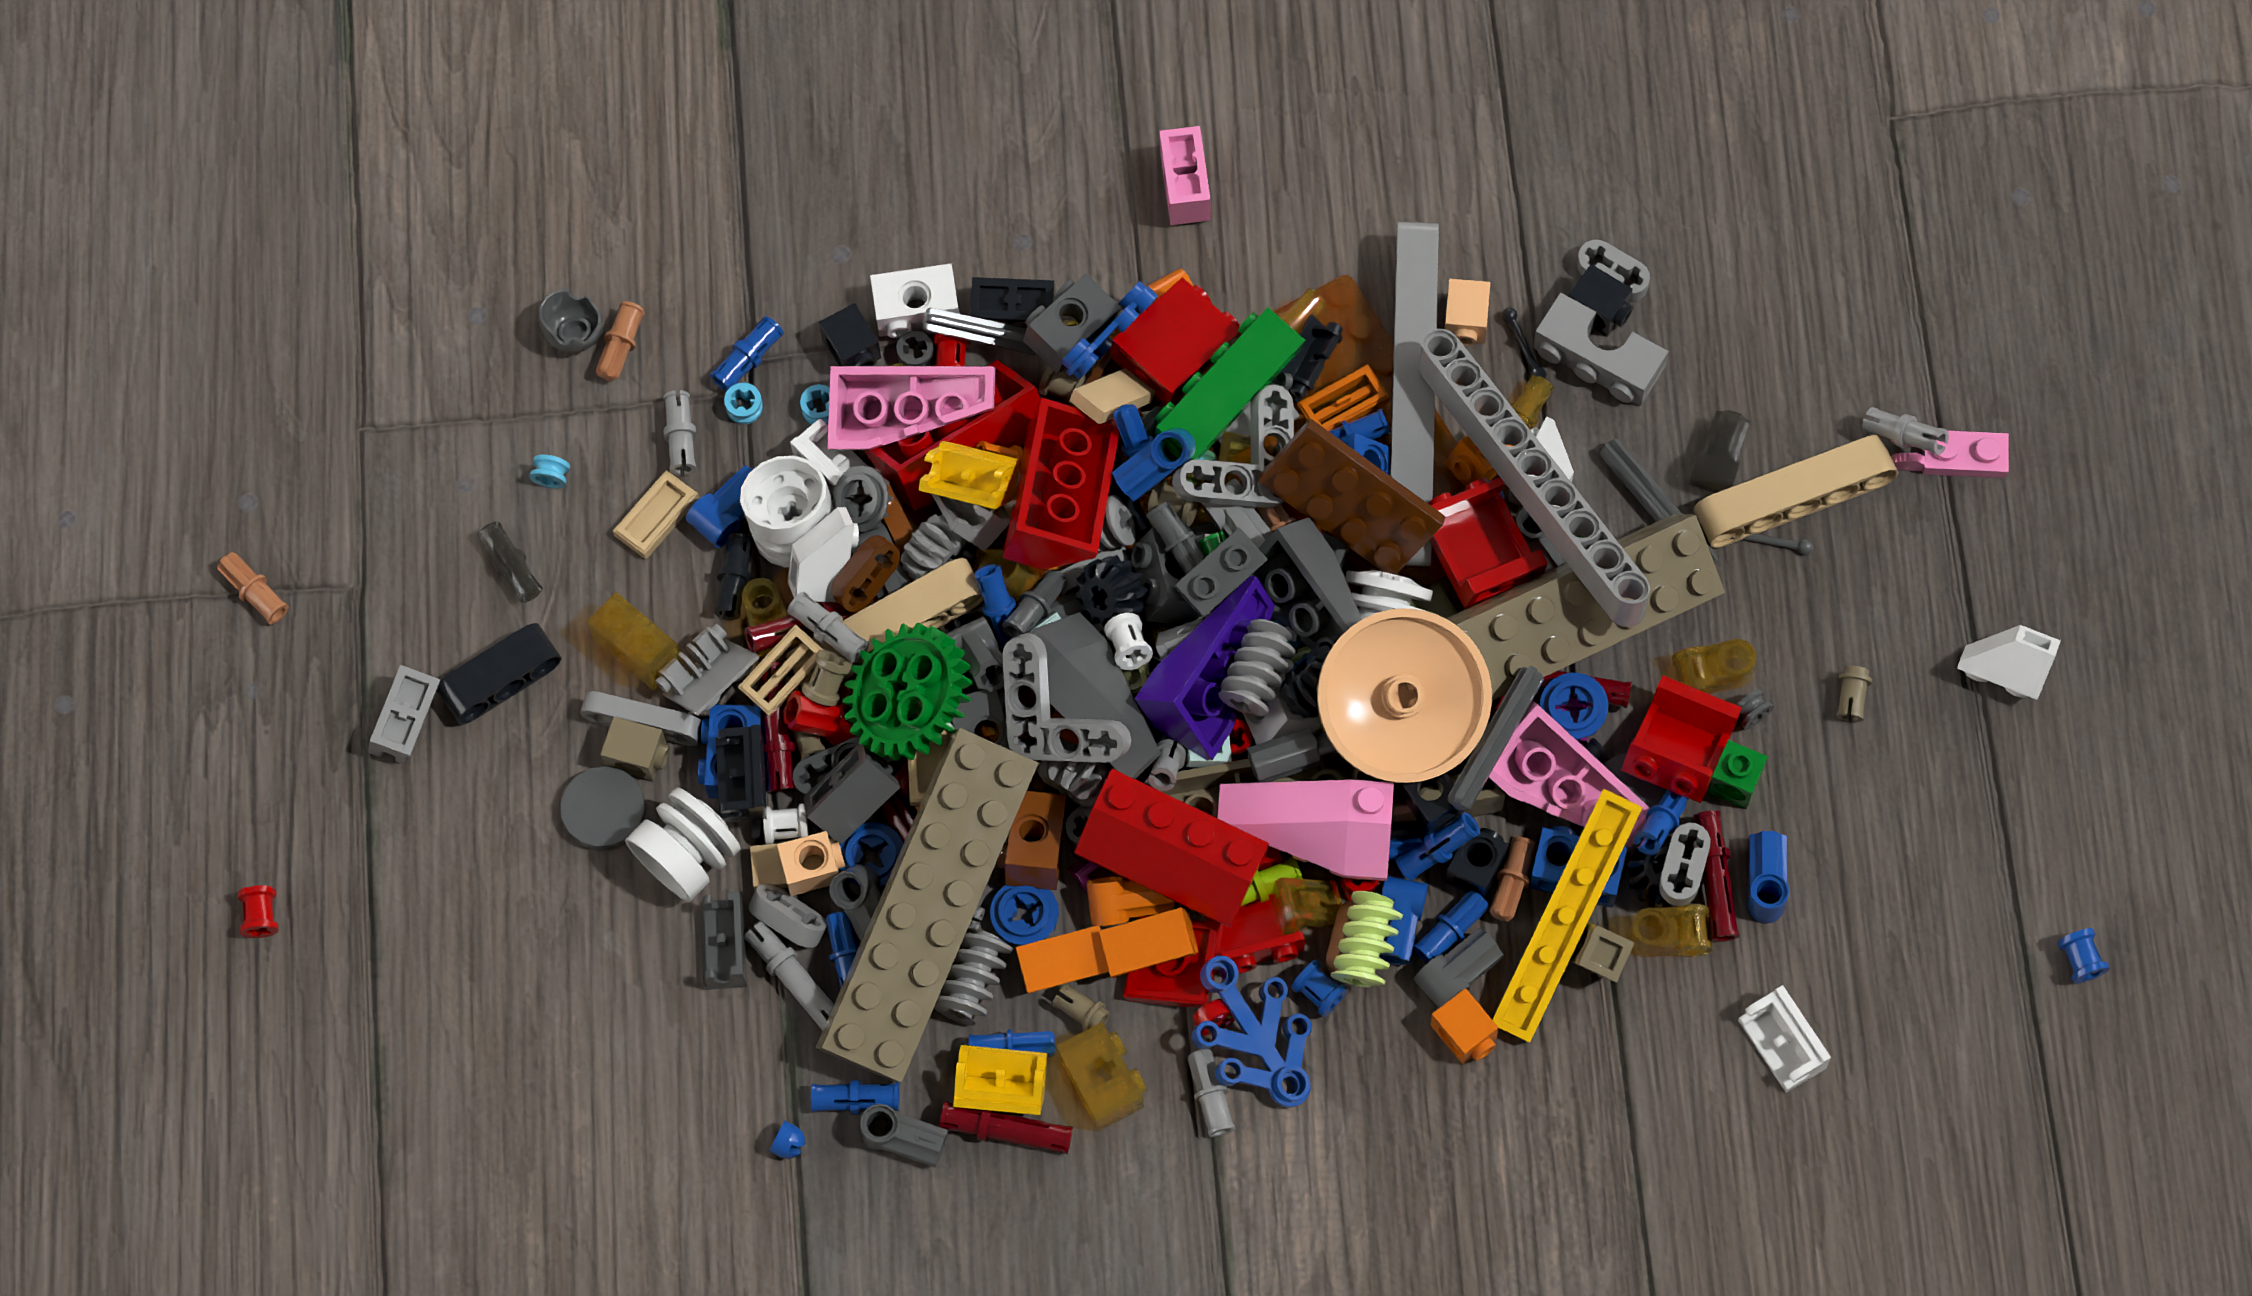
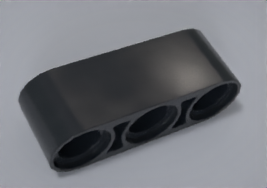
(498, 673)

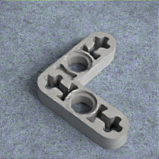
(1253, 492)
(1048, 729)

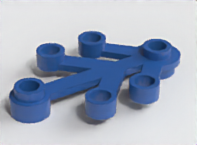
(1085, 355)
(1258, 1037)

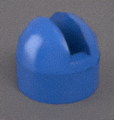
(788, 1141)

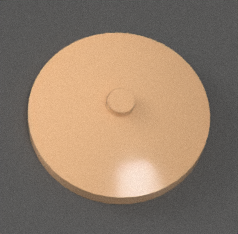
(1404, 695)

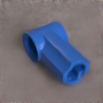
(1152, 464)
(720, 513)
(1767, 874)
(1408, 900)

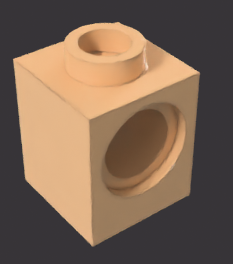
(1467, 310)
(796, 851)

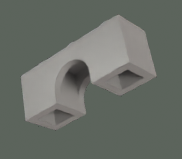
(1625, 371)

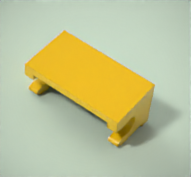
(970, 475)
(1000, 1080)

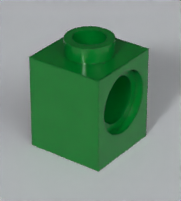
(1737, 774)

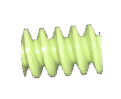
(1366, 939)

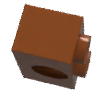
(1035, 862)

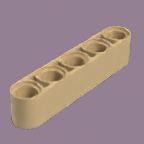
(1795, 491)
(928, 600)

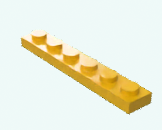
(1566, 915)

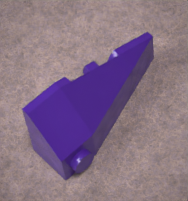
(1185, 685)

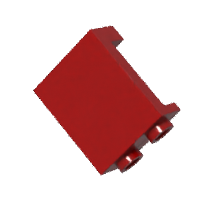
(1174, 340)
(1482, 543)
(1681, 739)
(1256, 933)

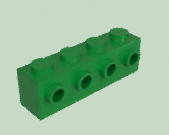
(1231, 383)

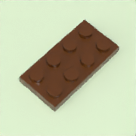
(1351, 498)

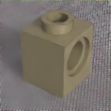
(635, 749)
(1601, 952)

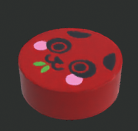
(1213, 1011)

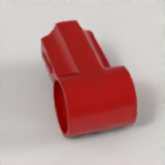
(818, 719)

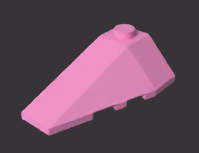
(896, 402)
(1556, 772)
(1321, 822)

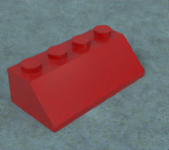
(1004, 426)
(1061, 487)
(1171, 848)

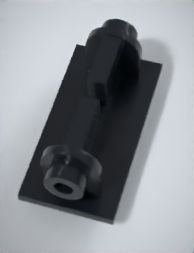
(1310, 360)

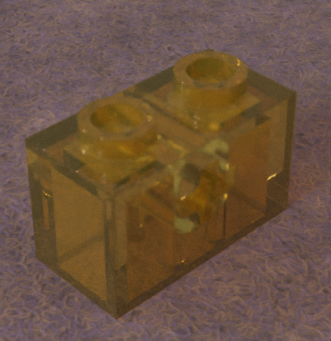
(632, 639)
(1103, 1100)

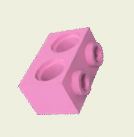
(1185, 175)

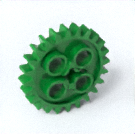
(896, 698)

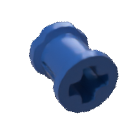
(2083, 955)
(1319, 988)

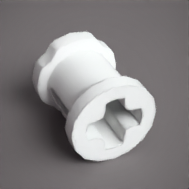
(1128, 641)
(785, 824)

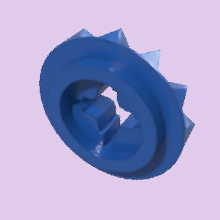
(1587, 692)
(874, 837)
(1004, 909)

